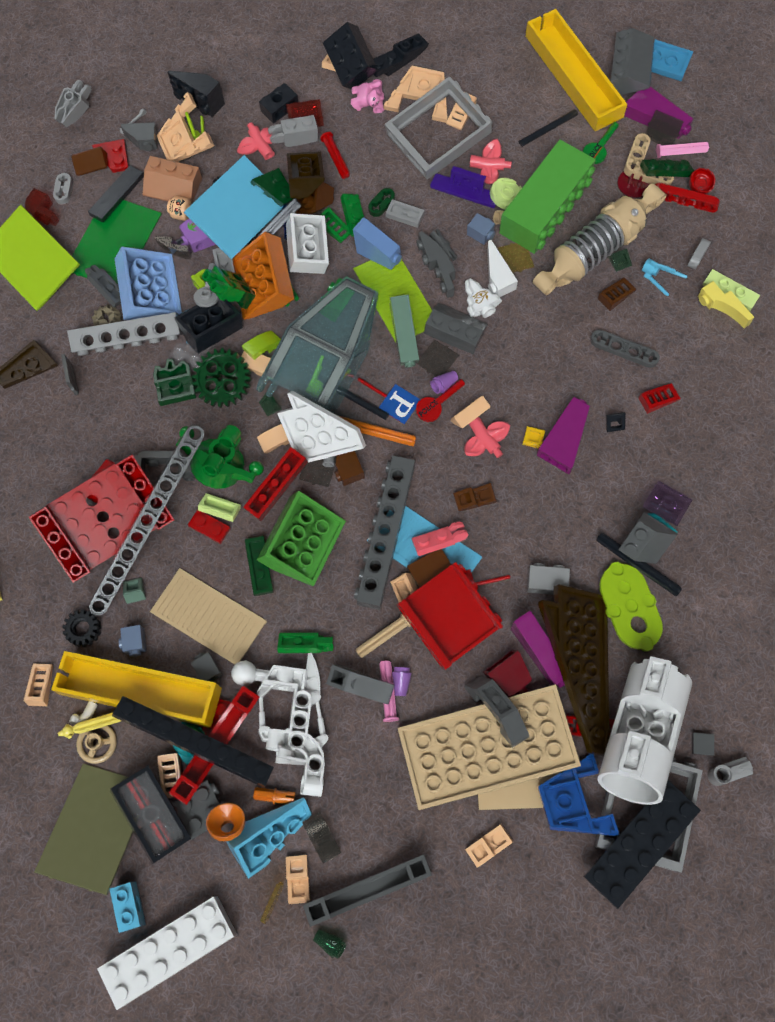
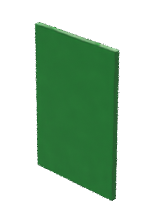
(125, 227)

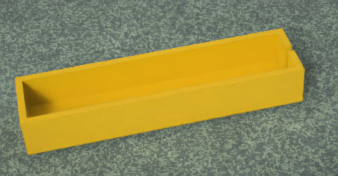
(575, 70)
(167, 693)

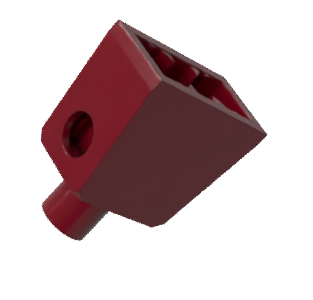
(510, 673)

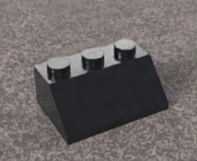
(209, 325)

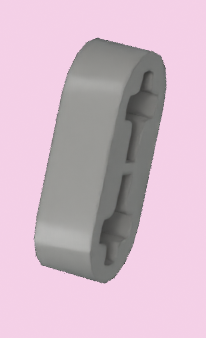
(58, 188)
(699, 253)

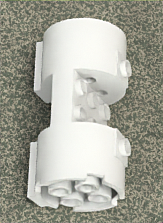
(645, 732)

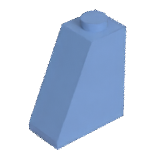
(376, 245)

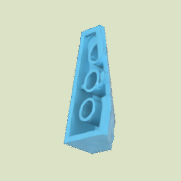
(266, 833)

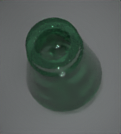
(330, 943)

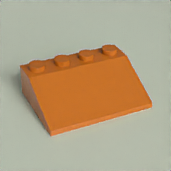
(266, 273)

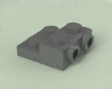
(196, 811)

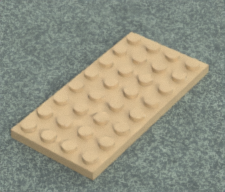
(469, 756)

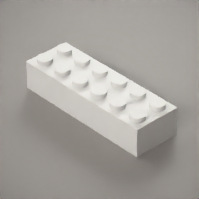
(166, 952)

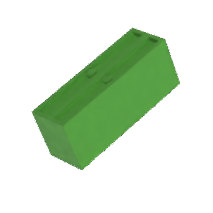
(547, 196)

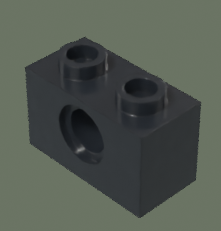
(274, 104)

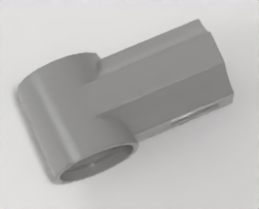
(731, 771)

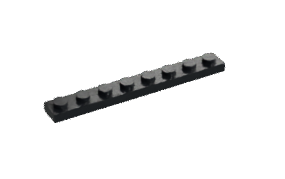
(193, 741)

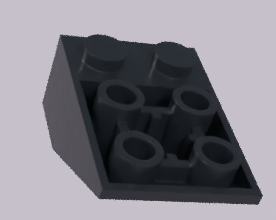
(202, 87)

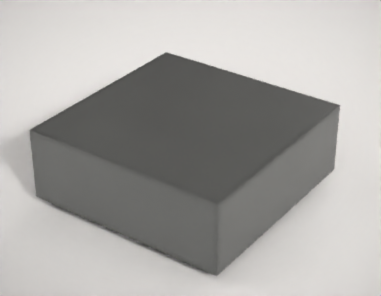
(703, 744)

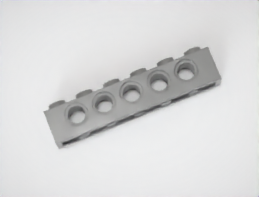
(78, 337)

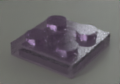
(667, 503)

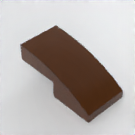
(474, 498)

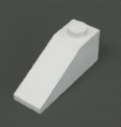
(500, 276)

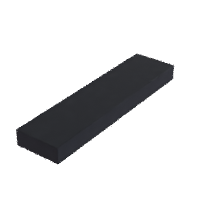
(116, 193)

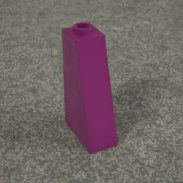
(645, 103)
(564, 438)
(538, 647)

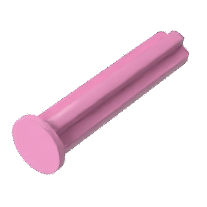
(679, 149)
(386, 675)

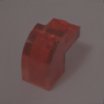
(38, 206)

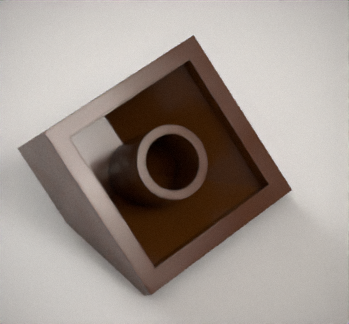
(318, 200)

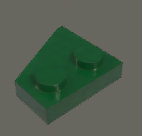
(274, 186)

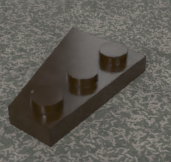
(25, 364)

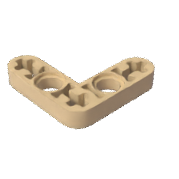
(637, 171)

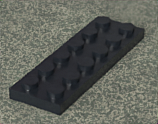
(641, 845)

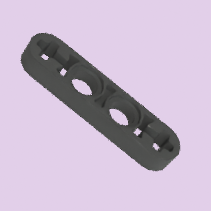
(625, 346)

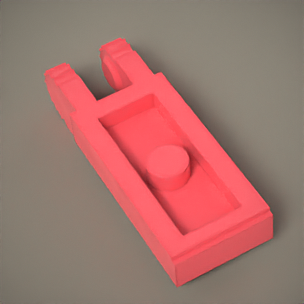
(439, 538)

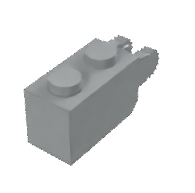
(295, 131)

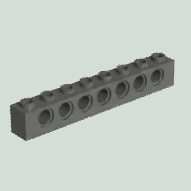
(374, 598)

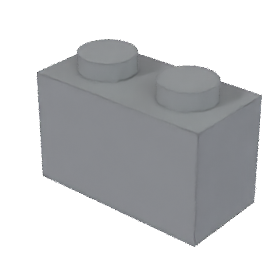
(543, 579)

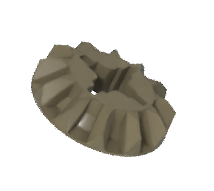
(112, 313)

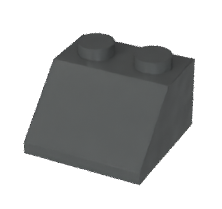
(647, 540)

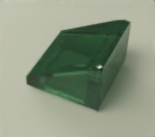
(620, 259)

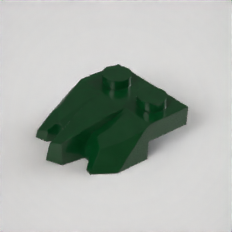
(173, 383)

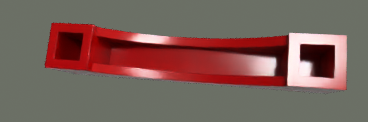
(223, 732)

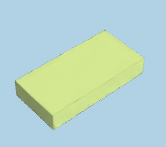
(219, 507)

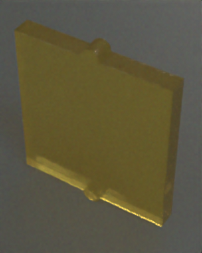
(516, 257)
(272, 902)

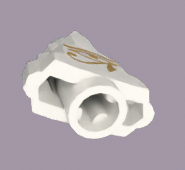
(480, 300)

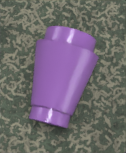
(443, 382)
(401, 679)

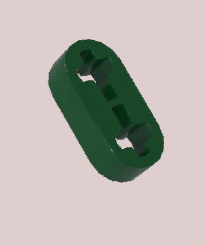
(378, 201)

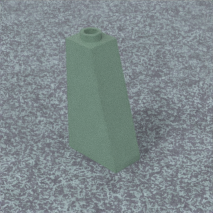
(404, 330)

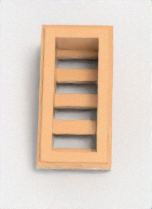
(459, 125)
(44, 693)
(162, 768)

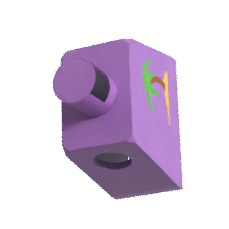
(193, 236)

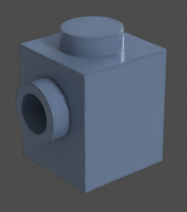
(481, 229)
(132, 640)

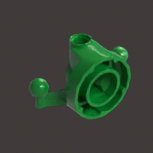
(219, 461)

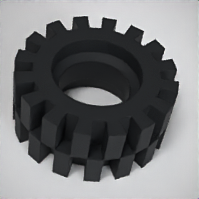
(90, 636)

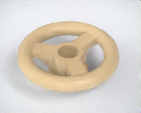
(112, 740)

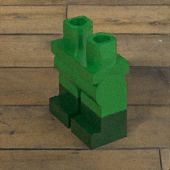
(229, 286)

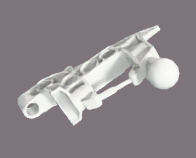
(303, 684)

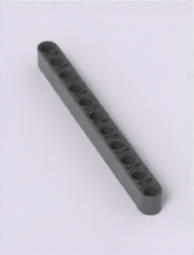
(145, 529)

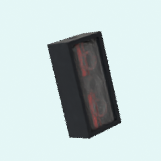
(150, 814)

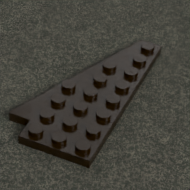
(580, 645)

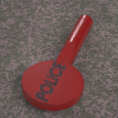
(430, 409)

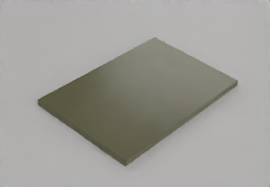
(88, 834)

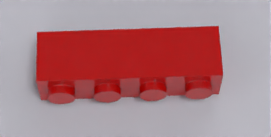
(275, 484)

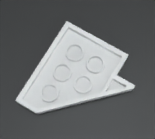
(317, 431)

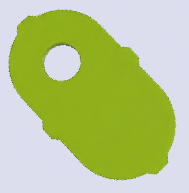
(627, 597)

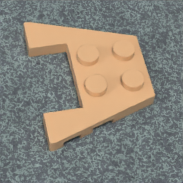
(415, 85)
(176, 137)

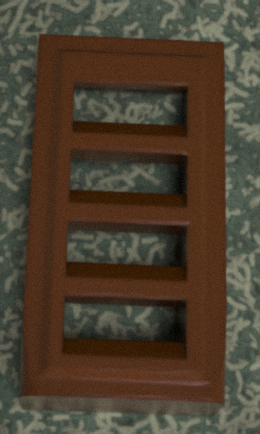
(608, 302)

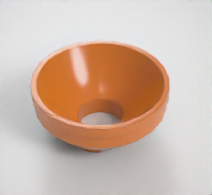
(222, 815)

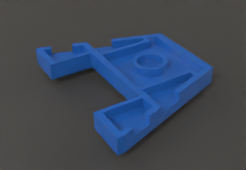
(566, 804)

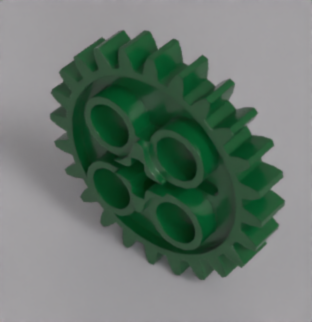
(220, 394)

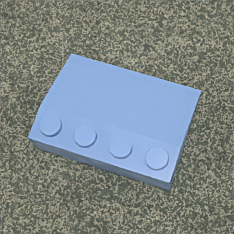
(146, 283)

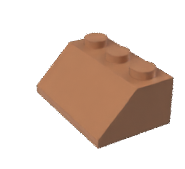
(169, 178)

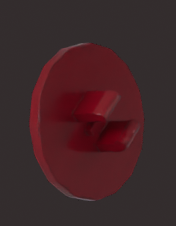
(630, 186)

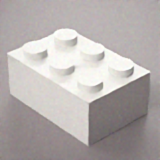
(307, 243)

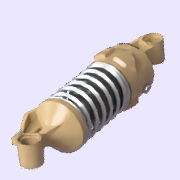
(612, 229)

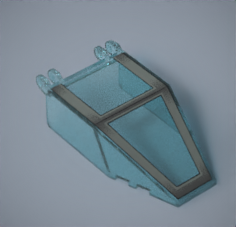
(324, 346)

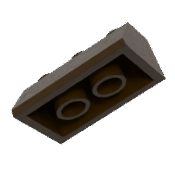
(304, 173)

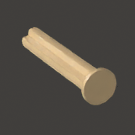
(382, 636)

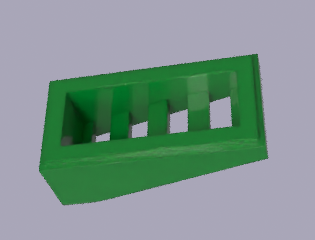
(338, 222)

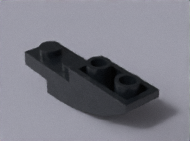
(400, 55)

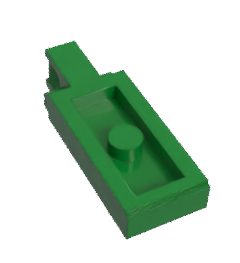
(304, 643)

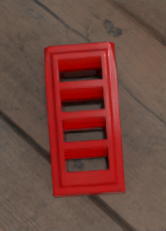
(647, 404)

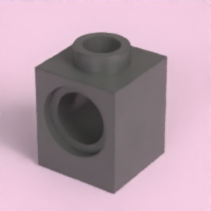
(206, 667)

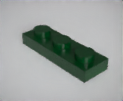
(666, 168)
(259, 572)

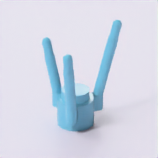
(652, 268)

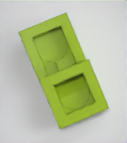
(259, 344)

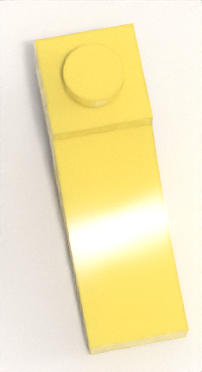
(728, 303)

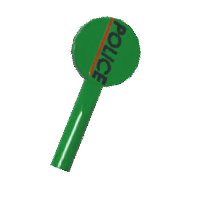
(598, 150)

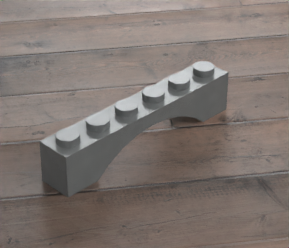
(367, 890)

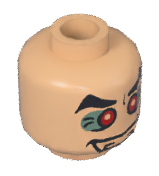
(177, 206)

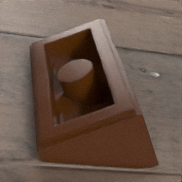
(89, 161)

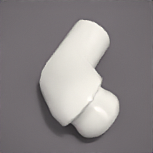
(86, 715)

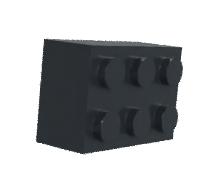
(350, 55)

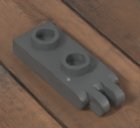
(104, 284)

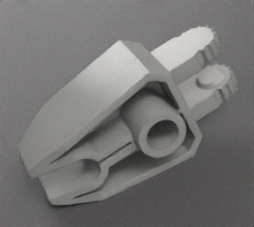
(72, 103)

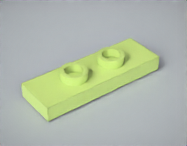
(726, 284)

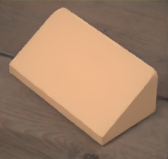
(470, 412)
(403, 586)

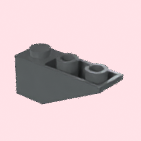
(360, 684)

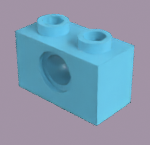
(127, 906)

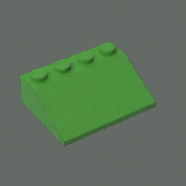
(301, 539)

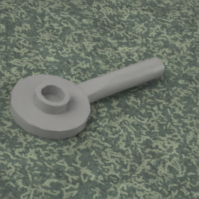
(204, 296)

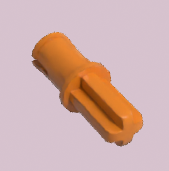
(274, 796)

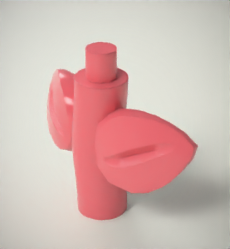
(257, 141)
(490, 161)
(486, 438)

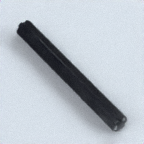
(643, 567)

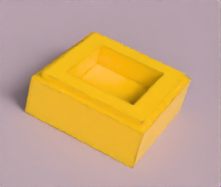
(533, 437)

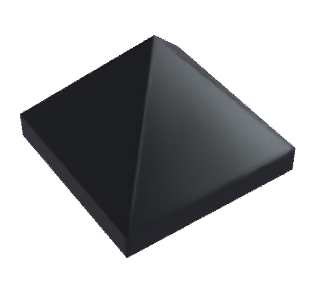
(619, 417)

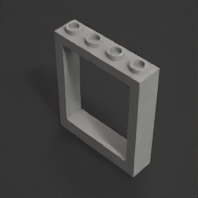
(423, 104)
(675, 862)

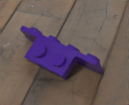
(464, 185)

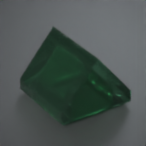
(269, 405)

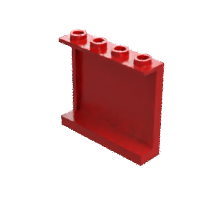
(450, 615)

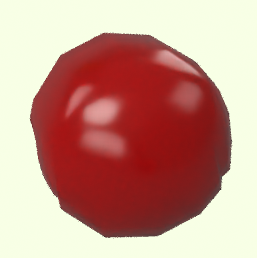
(702, 178)

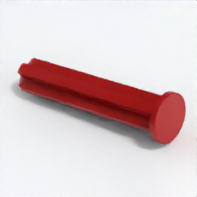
(328, 140)

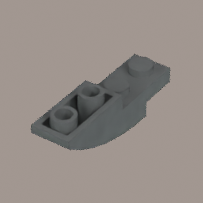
(438, 260)

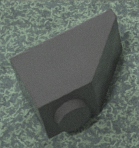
(141, 135)

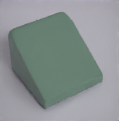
(133, 590)

